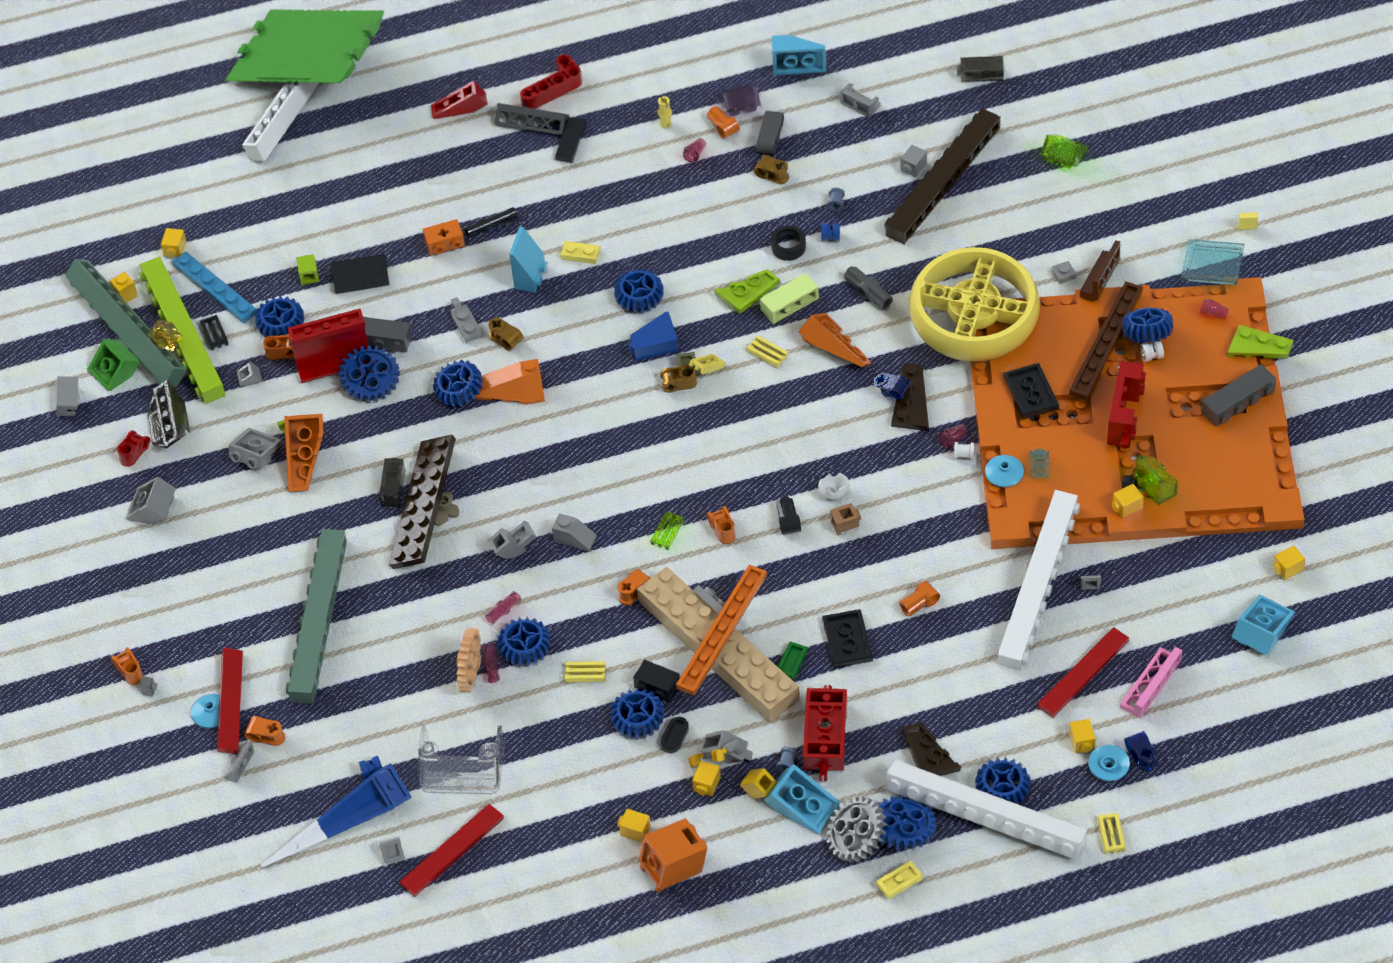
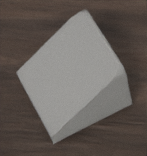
(249, 374)
(1090, 582)

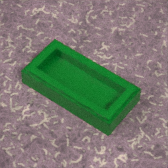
(793, 659)

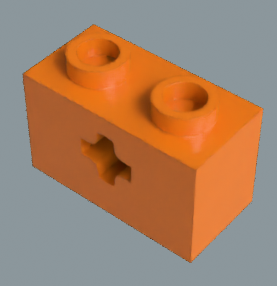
(443, 237)

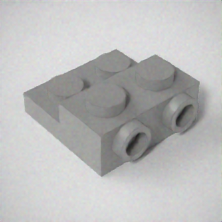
(253, 448)

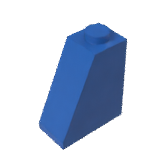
(654, 338)

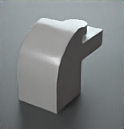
(512, 543)

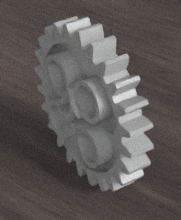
(856, 829)

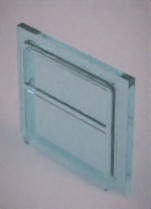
(1212, 262)

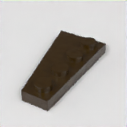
(912, 409)

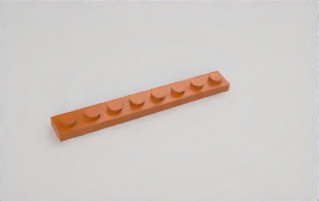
(721, 630)

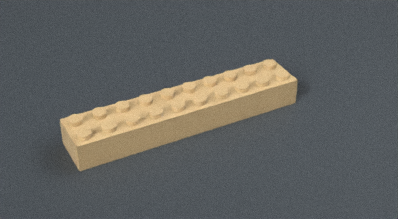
(738, 663)

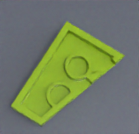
(747, 292)
(1259, 343)

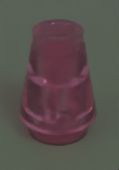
(694, 150)
(1213, 309)
(950, 436)

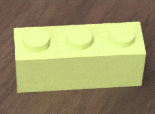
(789, 298)

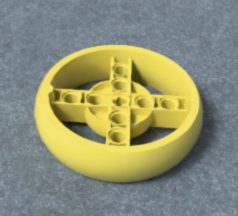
(974, 304)

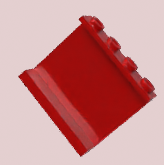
(325, 342)

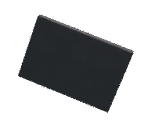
(360, 273)
(1031, 391)
(847, 638)

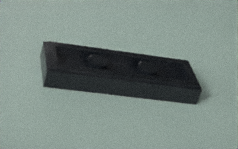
(570, 140)

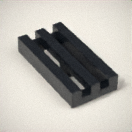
(219, 343)

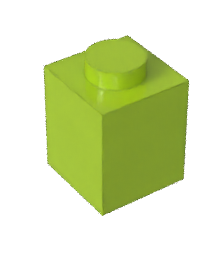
(307, 269)

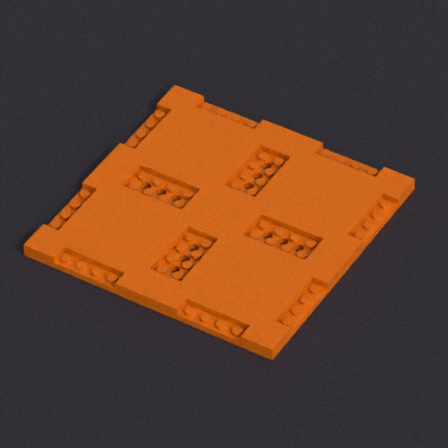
(1227, 474)

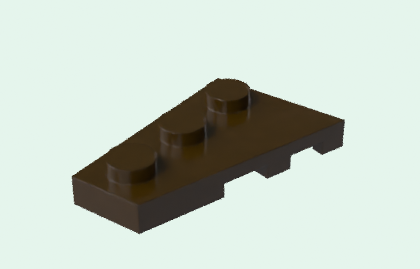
(927, 752)

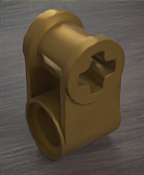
(770, 168)
(504, 333)
(680, 378)

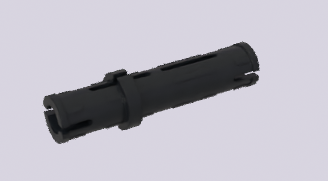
(486, 224)

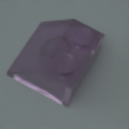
(739, 99)

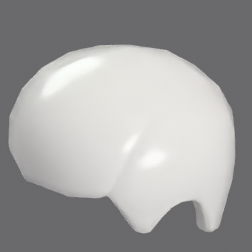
(833, 487)

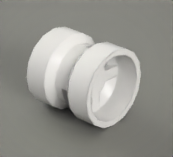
(1152, 351)

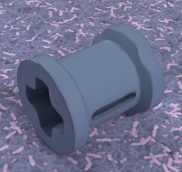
(836, 196)
(787, 759)

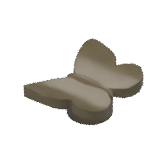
(446, 509)

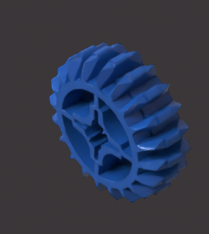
(640, 295)
(268, 316)
(1147, 325)
(459, 388)
(536, 639)
(638, 719)
(1002, 775)

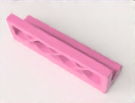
(1154, 685)

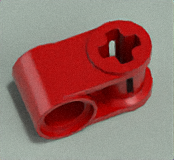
(132, 448)

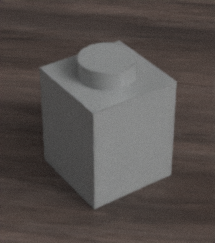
(913, 160)

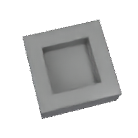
(1064, 272)
(392, 850)

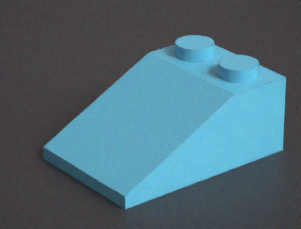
(797, 55)
(526, 262)
(1262, 624)
(802, 799)

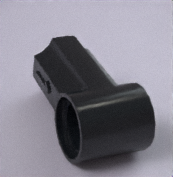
(788, 519)

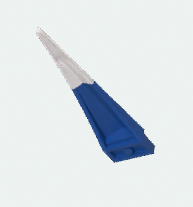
(370, 799)

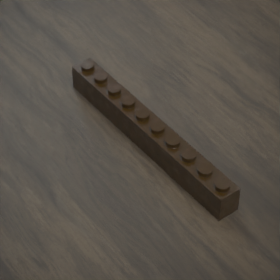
(942, 176)

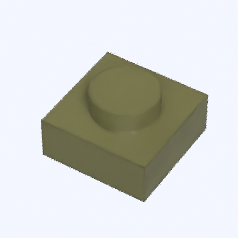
(684, 358)

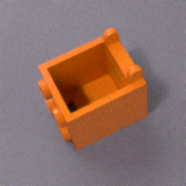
(672, 854)

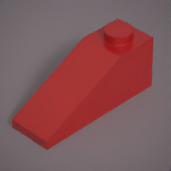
(462, 101)

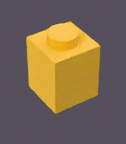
(173, 242)
(124, 286)
(1127, 501)
(1288, 562)
(1082, 736)
(706, 778)
(758, 783)
(634, 825)

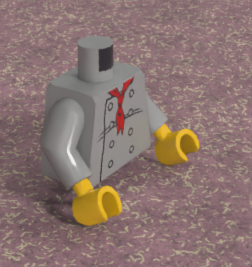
(722, 747)

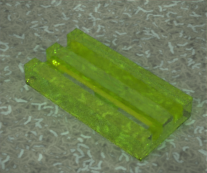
(654, 540)

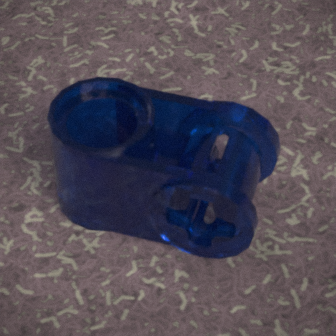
(892, 385)
(1141, 751)

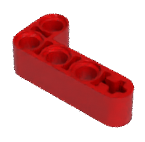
(563, 81)

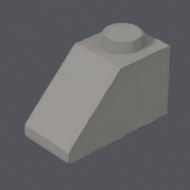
(573, 533)

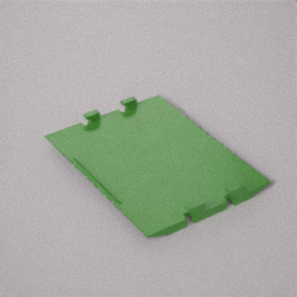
(306, 46)

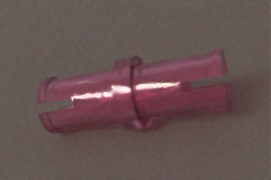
(503, 607)
(491, 662)

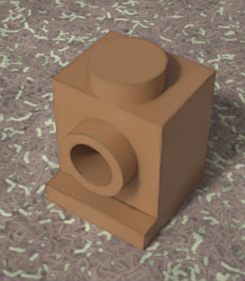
(844, 518)

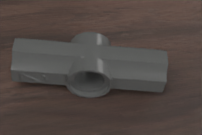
(868, 287)

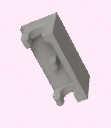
(859, 102)
(67, 395)

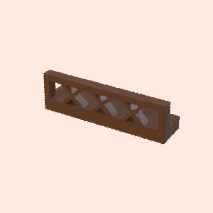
(1101, 272)

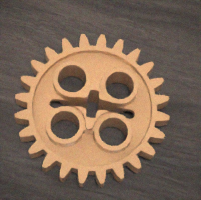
(468, 660)

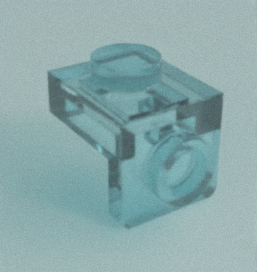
(1039, 463)

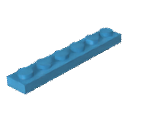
(214, 287)

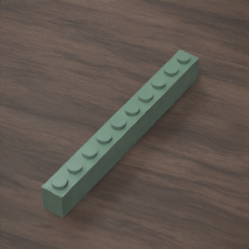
(124, 322)
(317, 616)

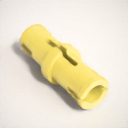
(664, 112)

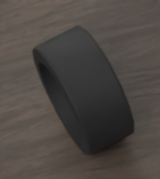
(788, 253)

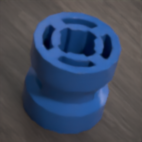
(830, 232)
(369, 767)

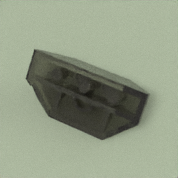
(167, 416)

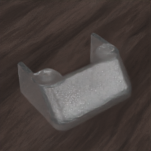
(460, 773)

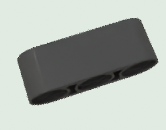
(770, 132)

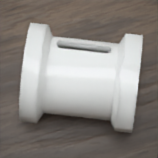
(964, 450)

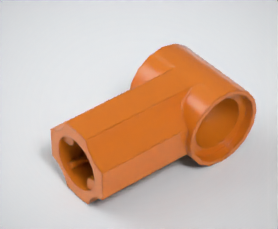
(725, 125)
(924, 595)

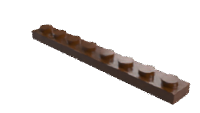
(1105, 341)

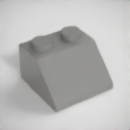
(151, 502)

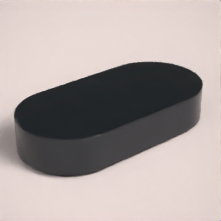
(674, 734)

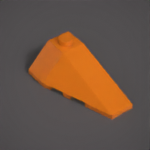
(825, 333)
(303, 442)

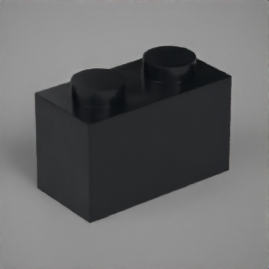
(656, 679)

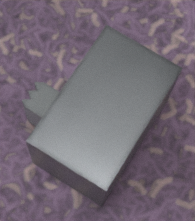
(148, 686)

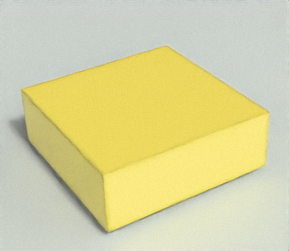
(1247, 221)

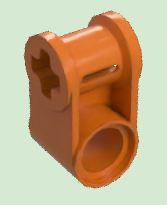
(278, 347)
(722, 525)
(629, 586)
(128, 666)
(264, 731)

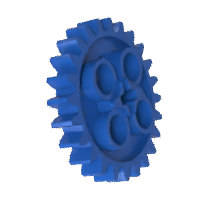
(384, 380)
(907, 823)

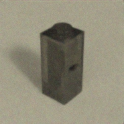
(981, 69)
(392, 482)

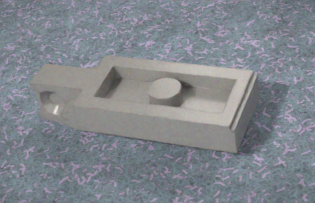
(465, 321)

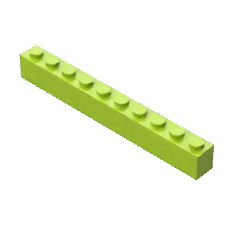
(190, 345)

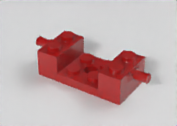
(1128, 387)
(825, 746)

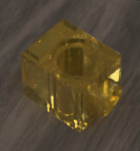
(165, 334)

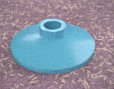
(1004, 476)
(206, 717)
(1111, 756)

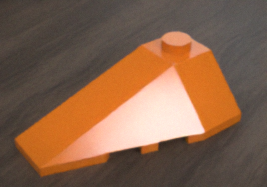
(514, 383)

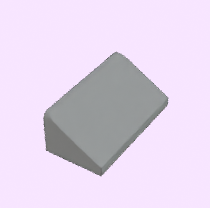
(240, 762)

